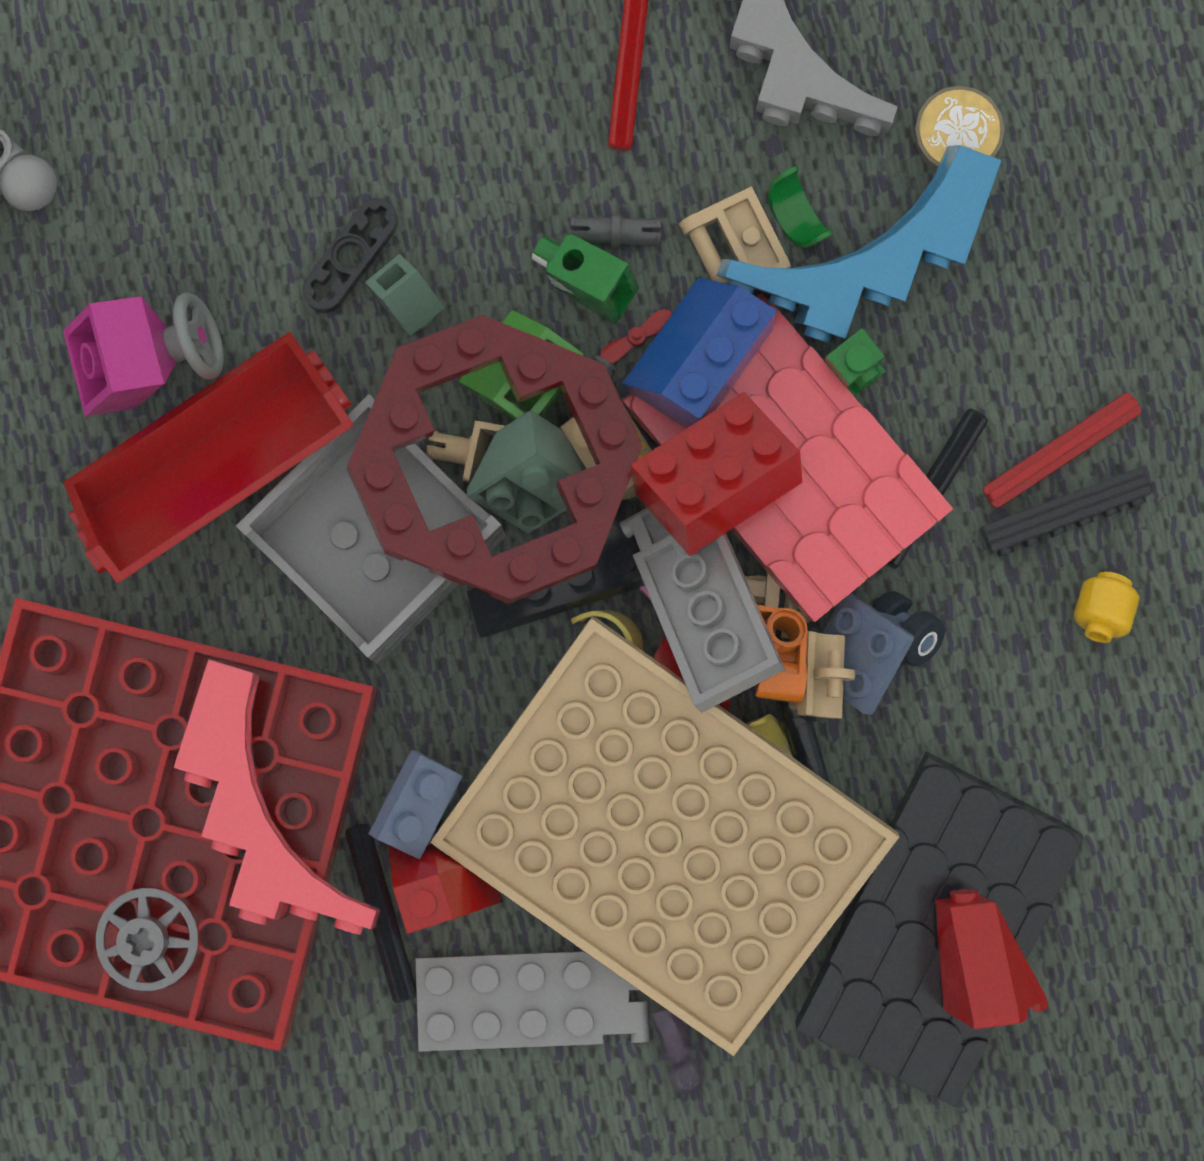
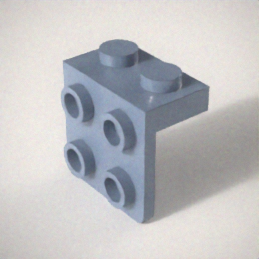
(415, 804)

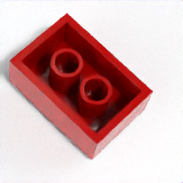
(717, 473)

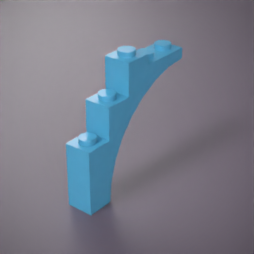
(938, 225)

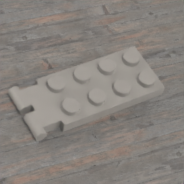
(704, 612)
(523, 1002)

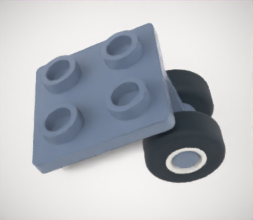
(879, 641)

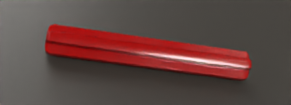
(628, 74)
(1062, 450)

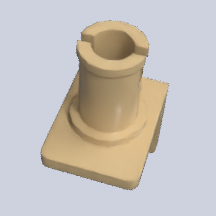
(463, 450)

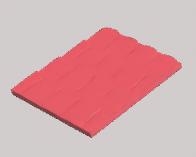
(858, 488)

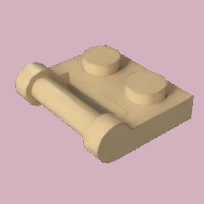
(744, 230)

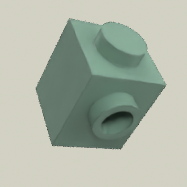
(405, 295)

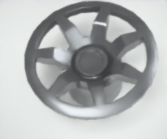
(146, 939)

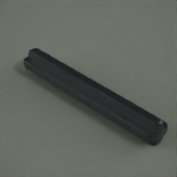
(951, 459)
(386, 930)

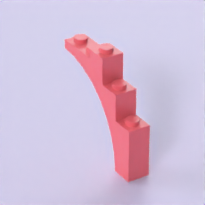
(271, 873)

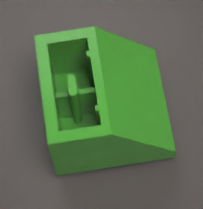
(493, 387)

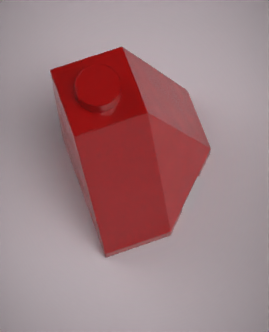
(436, 888)
(982, 965)

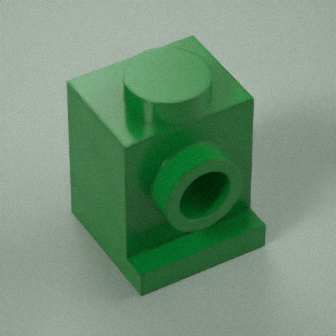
(856, 362)

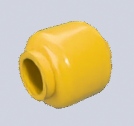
(1106, 607)

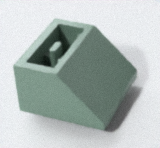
(522, 472)

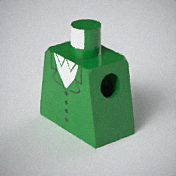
(591, 282)

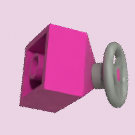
(127, 352)

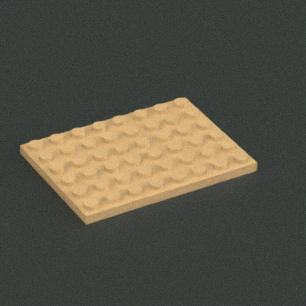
(664, 837)

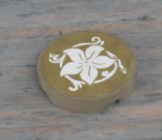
(958, 118)

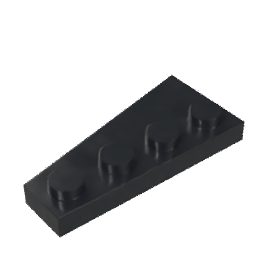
(613, 575)

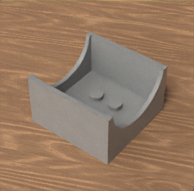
(328, 547)

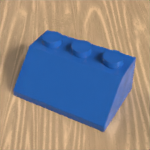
(701, 351)

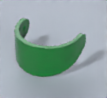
(794, 211)

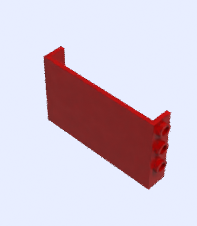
(205, 456)

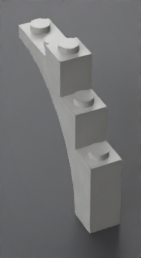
(798, 75)

